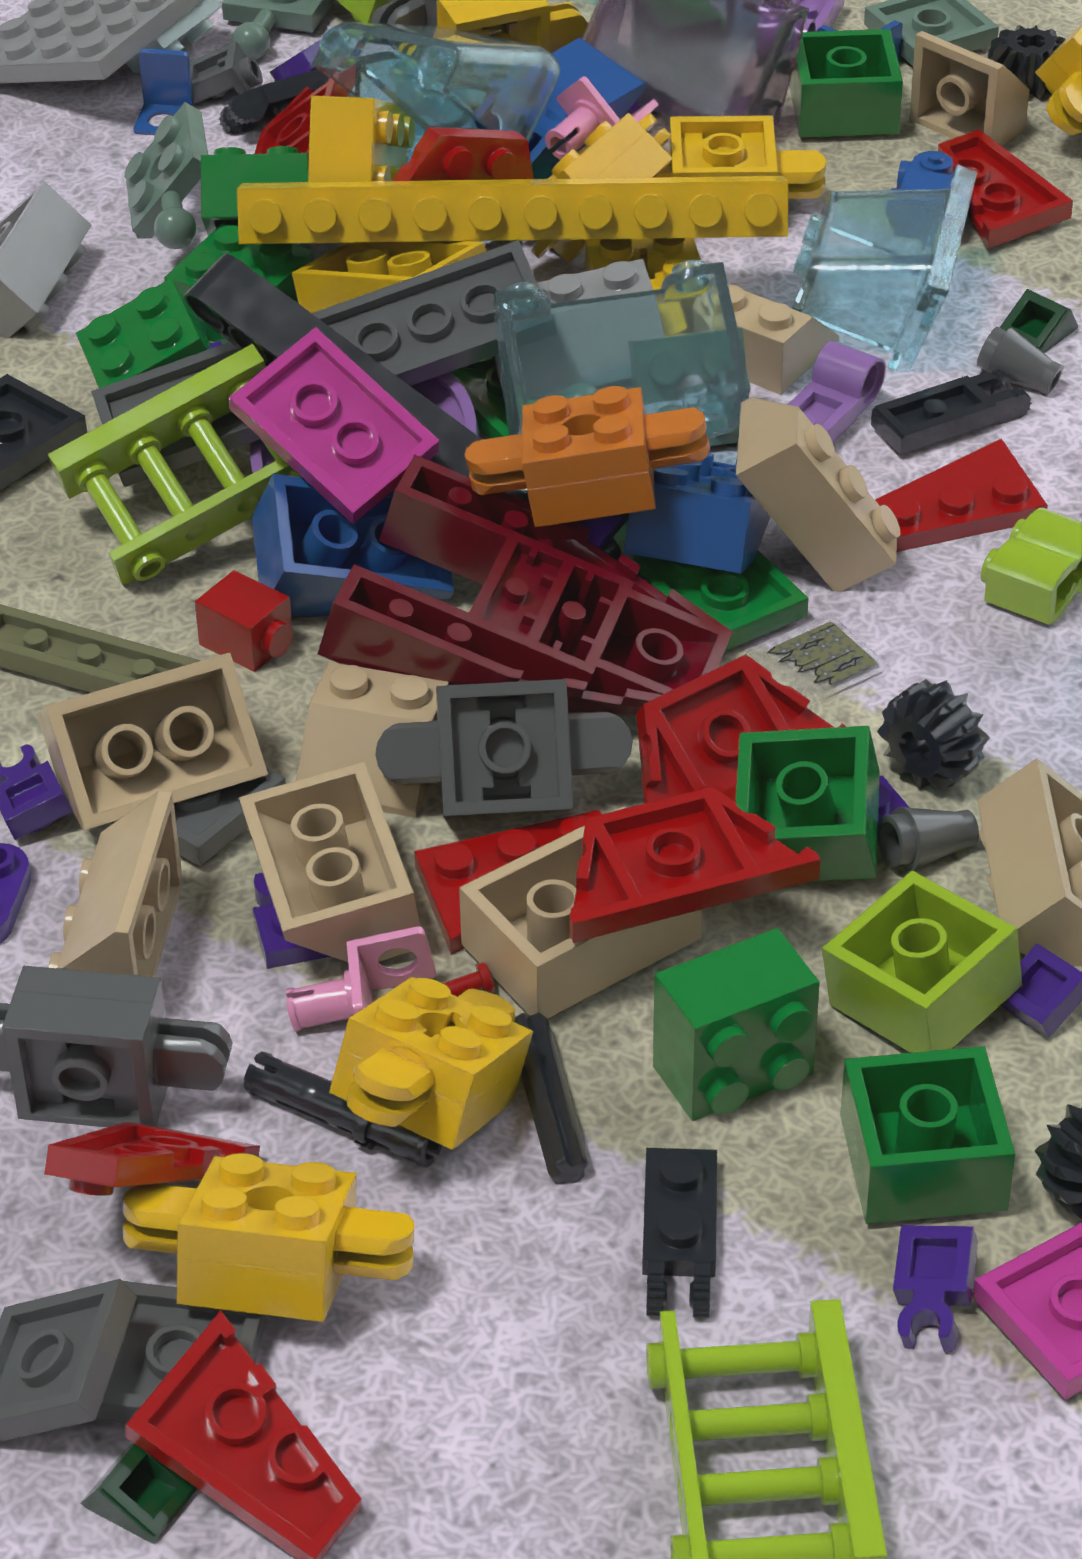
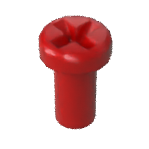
(477, 980)

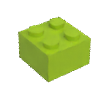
(922, 965)

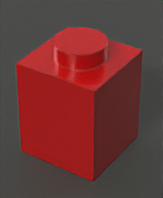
(244, 620)

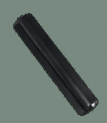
(551, 1103)

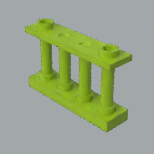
(138, 439)
(829, 1415)

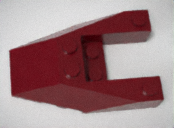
(544, 608)

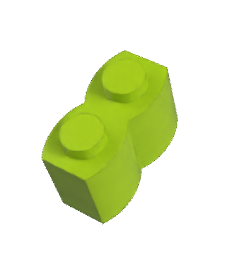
(1036, 567)

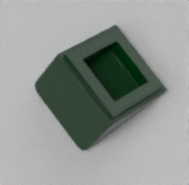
(1040, 320)
(139, 1494)

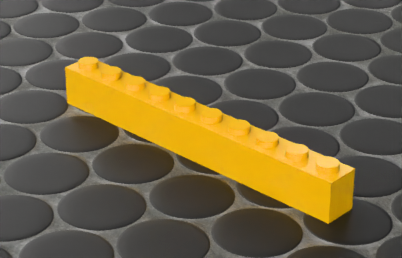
(512, 209)

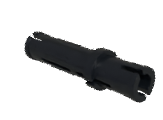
(310, 1096)

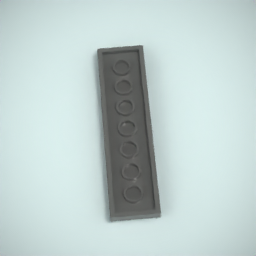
(408, 327)

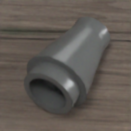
(1019, 360)
(924, 835)

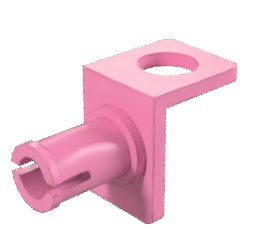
(585, 113)
(347, 996)

